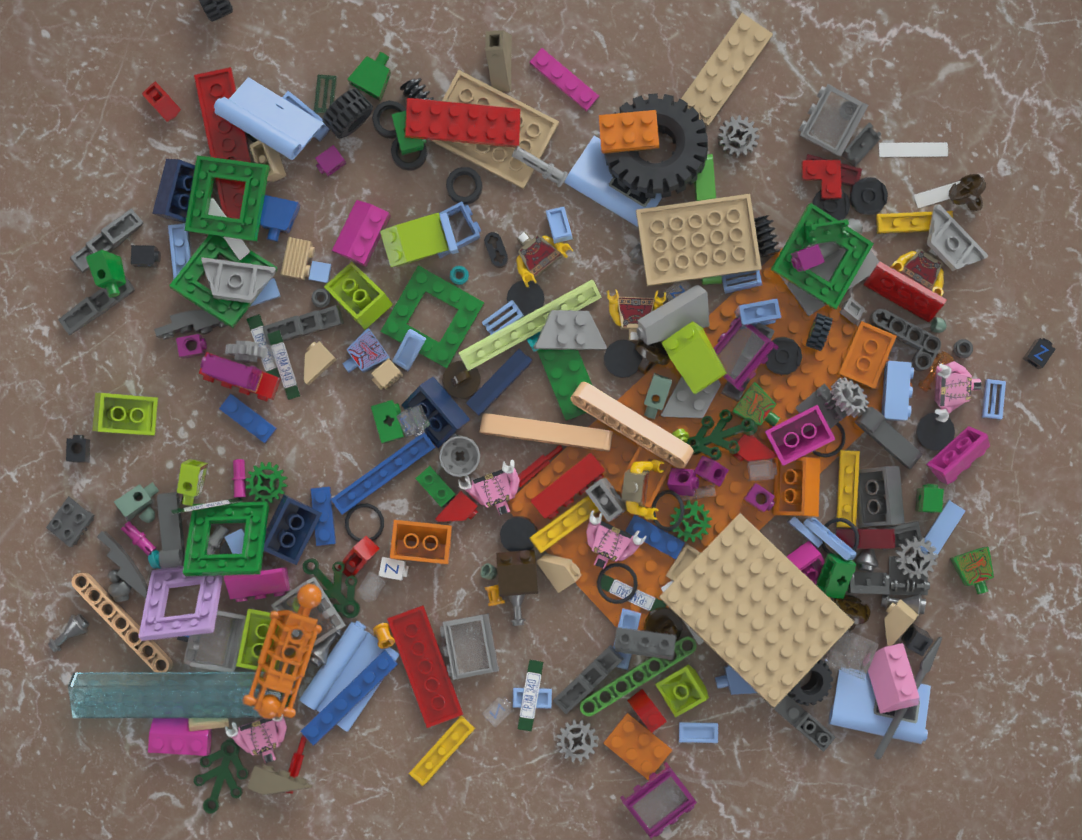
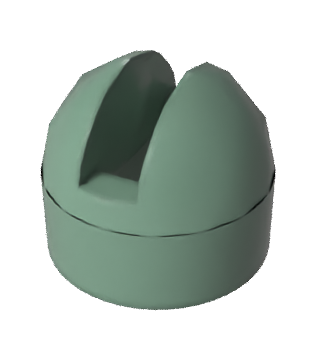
(938, 325)
(148, 515)
(488, 571)

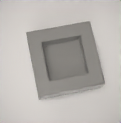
(852, 310)

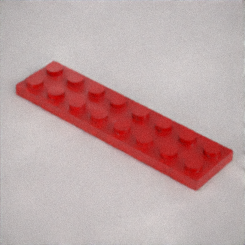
(223, 137)

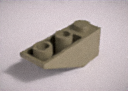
(499, 55)
(270, 782)

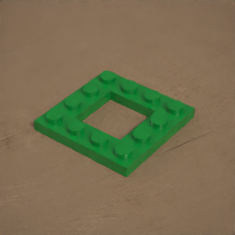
(197, 215)
(188, 279)
(830, 291)
(466, 304)
(249, 562)

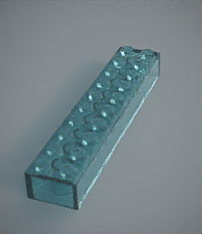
(162, 695)

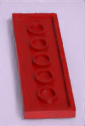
(462, 122)
(425, 666)

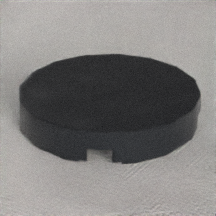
(868, 196)
(835, 207)
(526, 298)
(622, 358)
(785, 358)
(933, 433)
(516, 534)

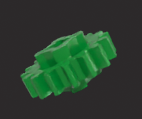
(256, 489)
(693, 512)

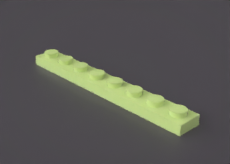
(527, 326)

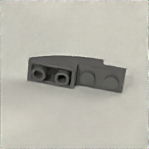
(184, 321)
(804, 722)

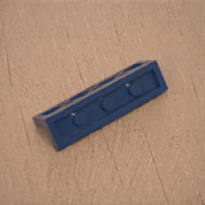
(499, 382)

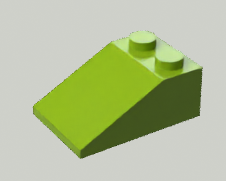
(414, 240)
(358, 295)
(694, 357)
(125, 414)
(253, 638)

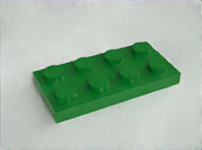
(565, 374)

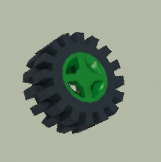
(819, 332)

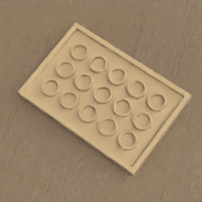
(535, 131)
(698, 239)

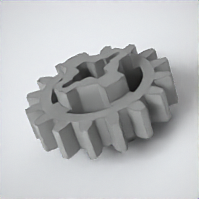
(741, 144)
(246, 351)
(849, 397)
(924, 557)
(569, 735)

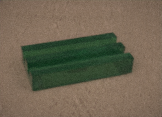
(318, 89)

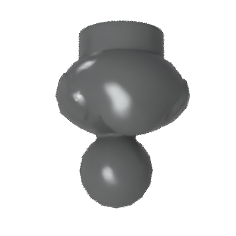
(119, 590)

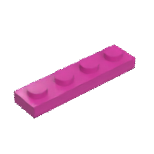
(564, 79)

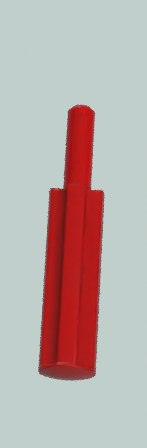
(537, 466)
(297, 760)

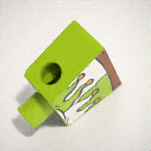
(194, 473)

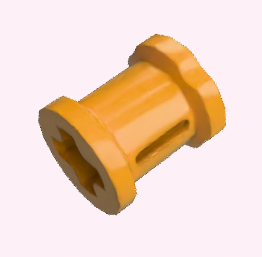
(493, 595)
(383, 635)

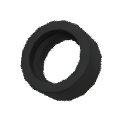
(376, 117)
(405, 165)
(464, 171)

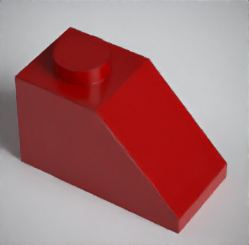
(161, 101)
(752, 450)
(458, 509)
(359, 556)
(647, 710)

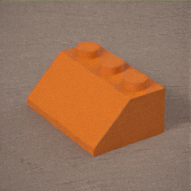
(797, 487)
(421, 542)

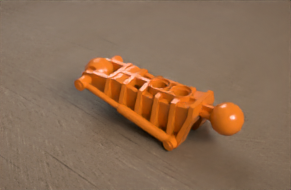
(269, 705)

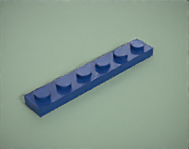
(383, 473)
(349, 697)

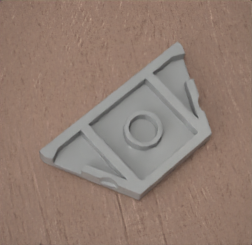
(951, 241)
(236, 280)
(570, 332)
(686, 404)

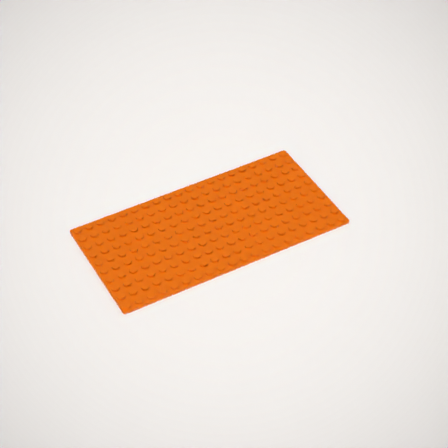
(785, 390)

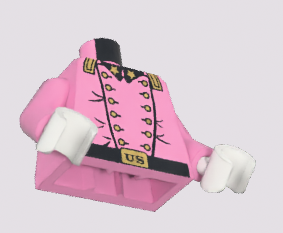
(953, 388)
(494, 487)
(610, 541)
(259, 736)

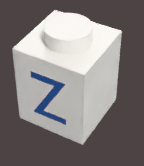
(393, 568)

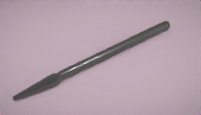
(925, 667)

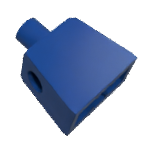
(278, 216)

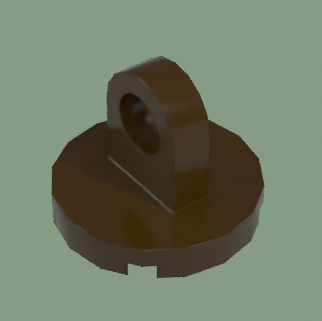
(968, 192)
(651, 354)
(460, 381)
(854, 609)
(664, 621)

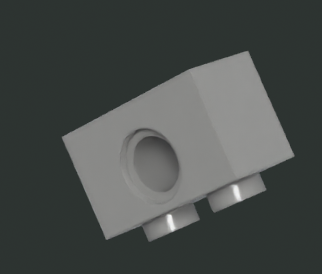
(606, 499)

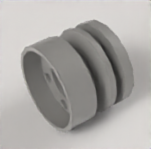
(461, 467)

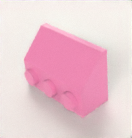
(893, 679)

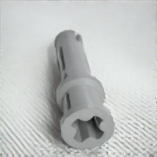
(547, 170)

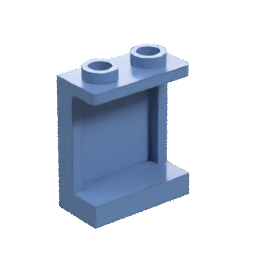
(759, 312)

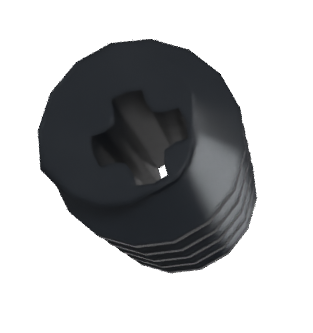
(414, 90)
(765, 238)

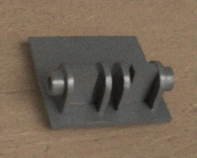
(823, 398)
(70, 522)
(904, 585)

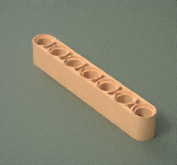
(632, 425)
(546, 432)
(113, 619)

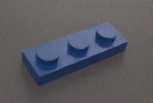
(248, 418)
(325, 527)
(655, 536)

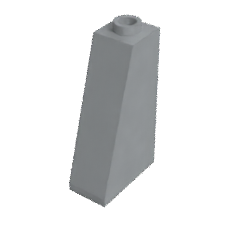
(675, 315)

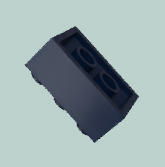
(174, 190)
(440, 409)
(290, 529)

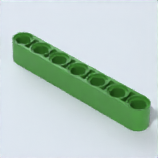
(703, 191)
(632, 684)

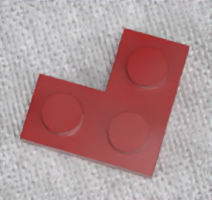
(828, 172)

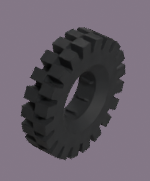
(683, 165)

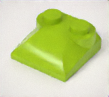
(683, 690)

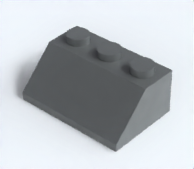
(880, 497)

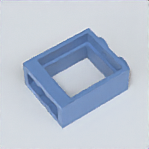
(466, 211)

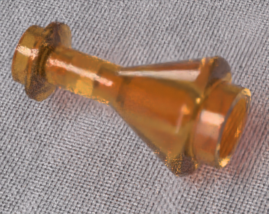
(942, 358)

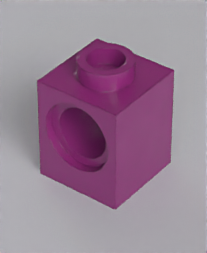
(330, 161)
(807, 258)
(183, 342)
(711, 471)
(683, 481)
(751, 498)

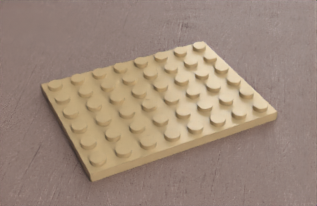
(756, 610)

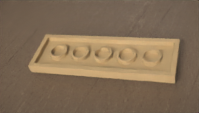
(726, 67)

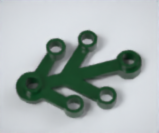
(717, 435)
(334, 590)
(222, 772)

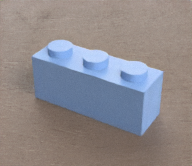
(897, 390)

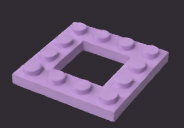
(157, 626)

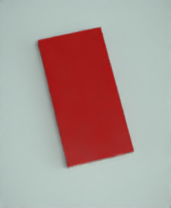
(904, 292)

